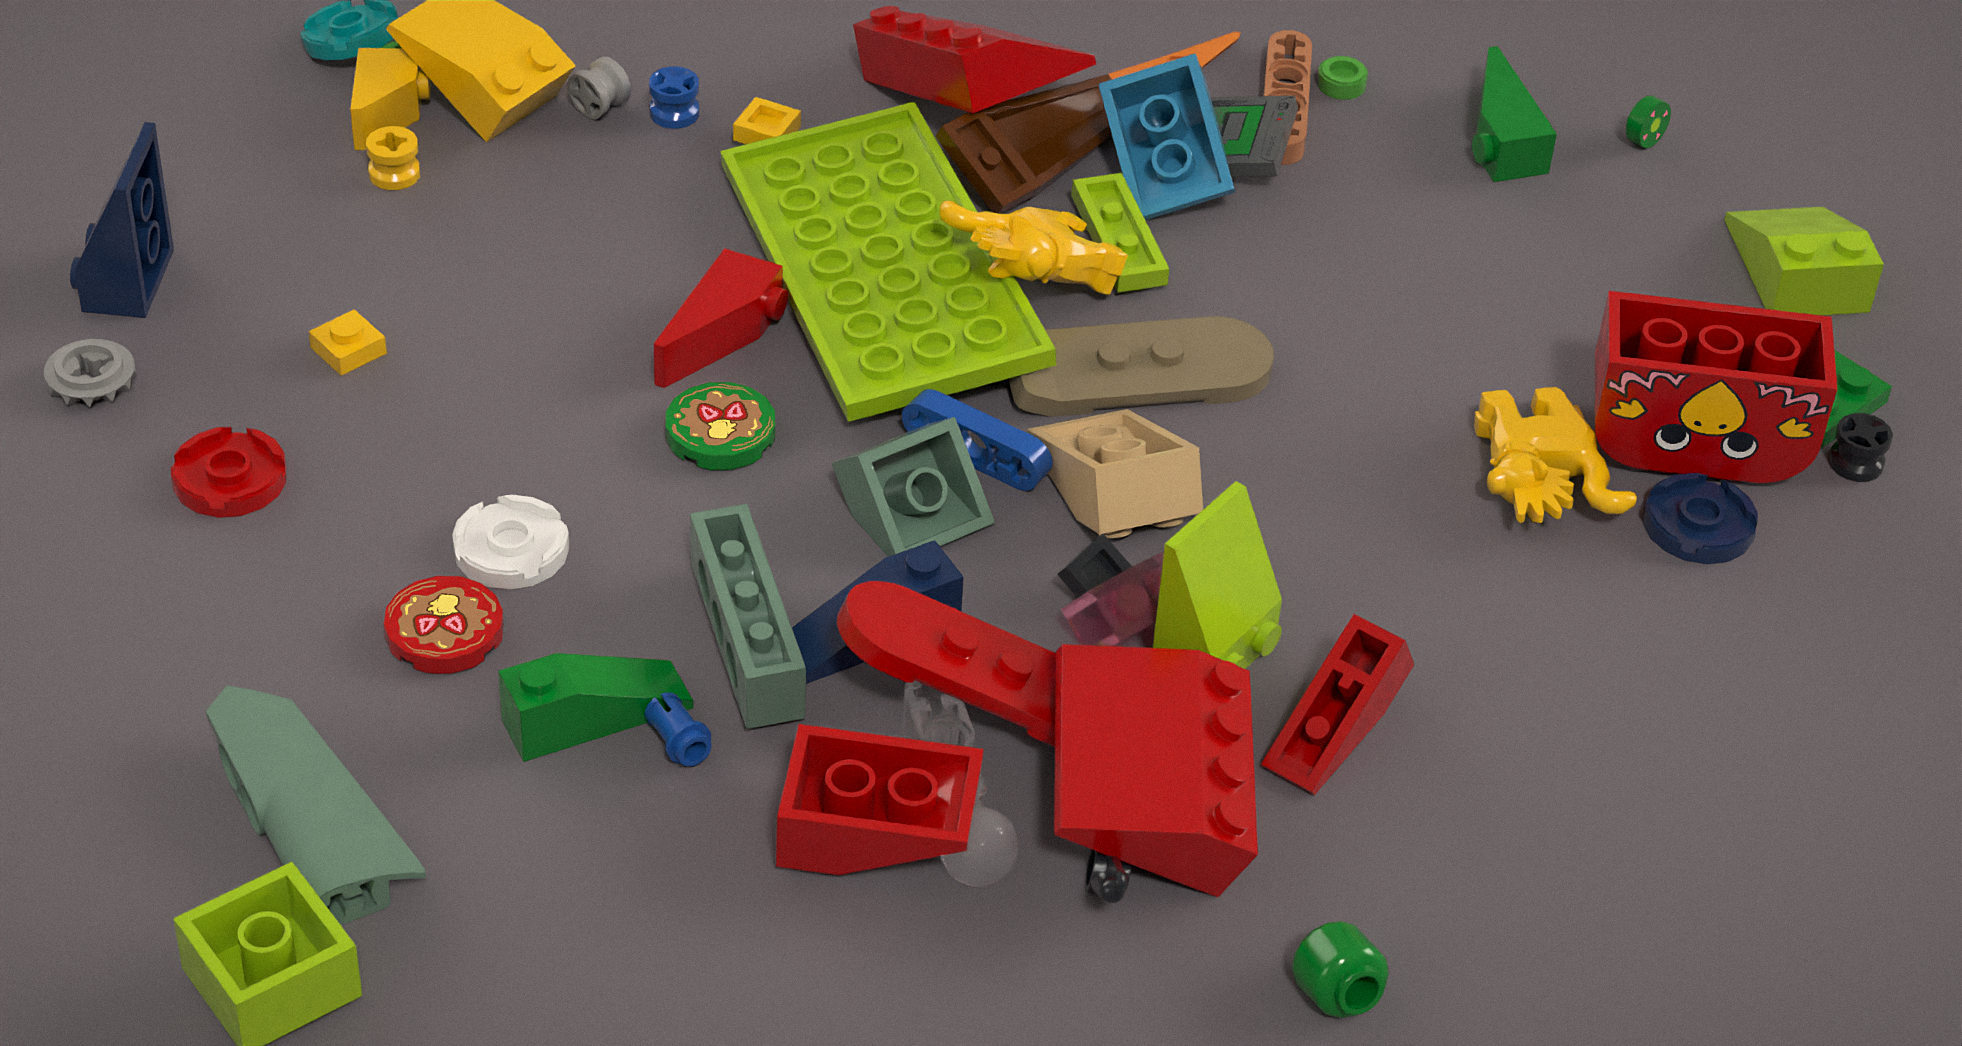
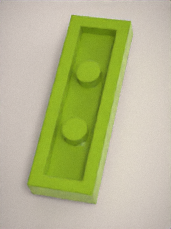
(1116, 219)

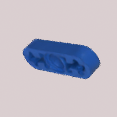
(1009, 452)

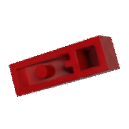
(720, 315)
(1340, 704)

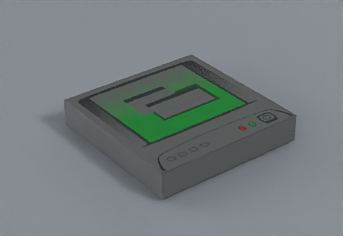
(1255, 132)

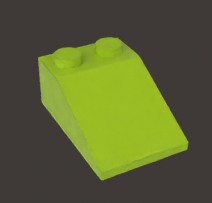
(1807, 259)
(1219, 585)

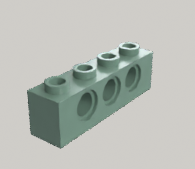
(747, 616)

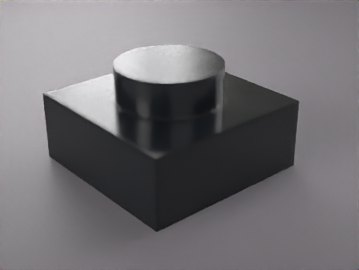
(1093, 566)

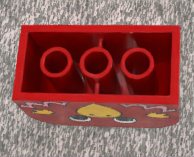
(1712, 387)

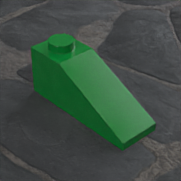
(1511, 131)
(581, 698)

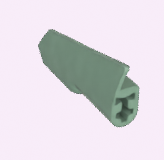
(308, 803)

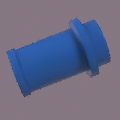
(686, 739)

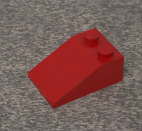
(873, 800)

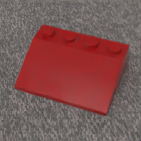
(957, 60)
(1156, 761)

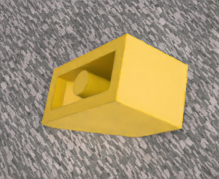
(385, 92)

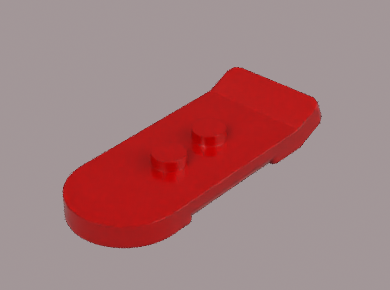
(952, 653)

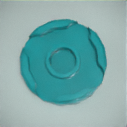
(341, 29)

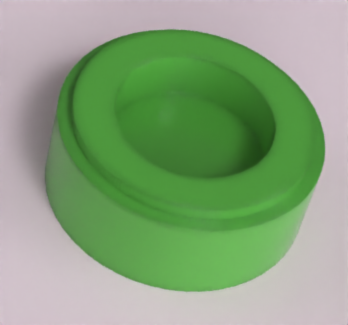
(1342, 77)

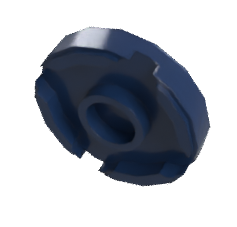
(1700, 519)

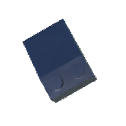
(130, 240)

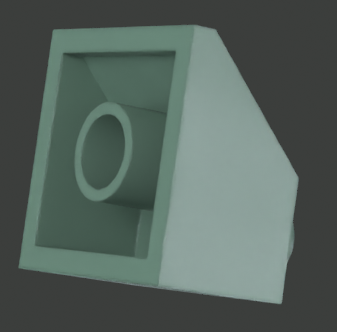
(915, 488)

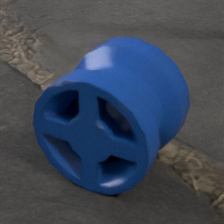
(674, 97)

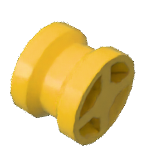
(393, 158)

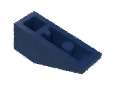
(919, 569)

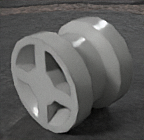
(599, 87)

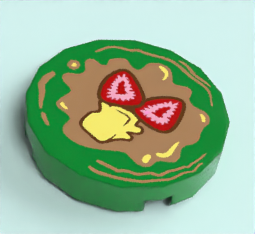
(720, 425)

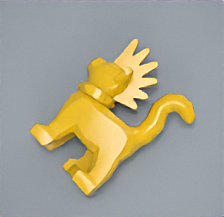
(1039, 246)
(1541, 453)

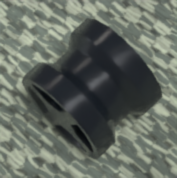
(1860, 447)

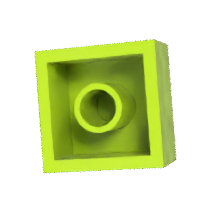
(268, 957)

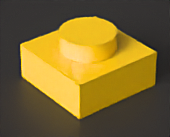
(764, 121)
(347, 342)

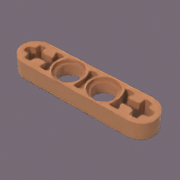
(1294, 70)

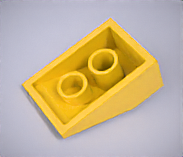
(483, 59)

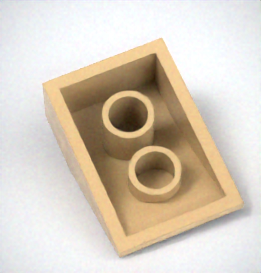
(1123, 472)

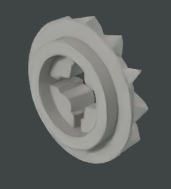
(99, 357)

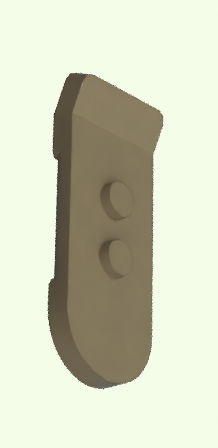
(1148, 365)

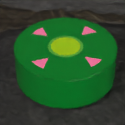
(1648, 121)

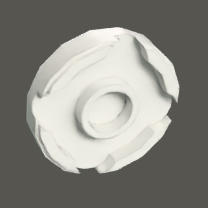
(510, 542)

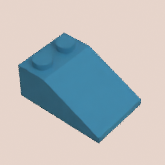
(1167, 136)

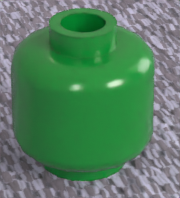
(1340, 969)

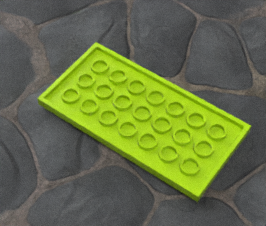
(874, 270)

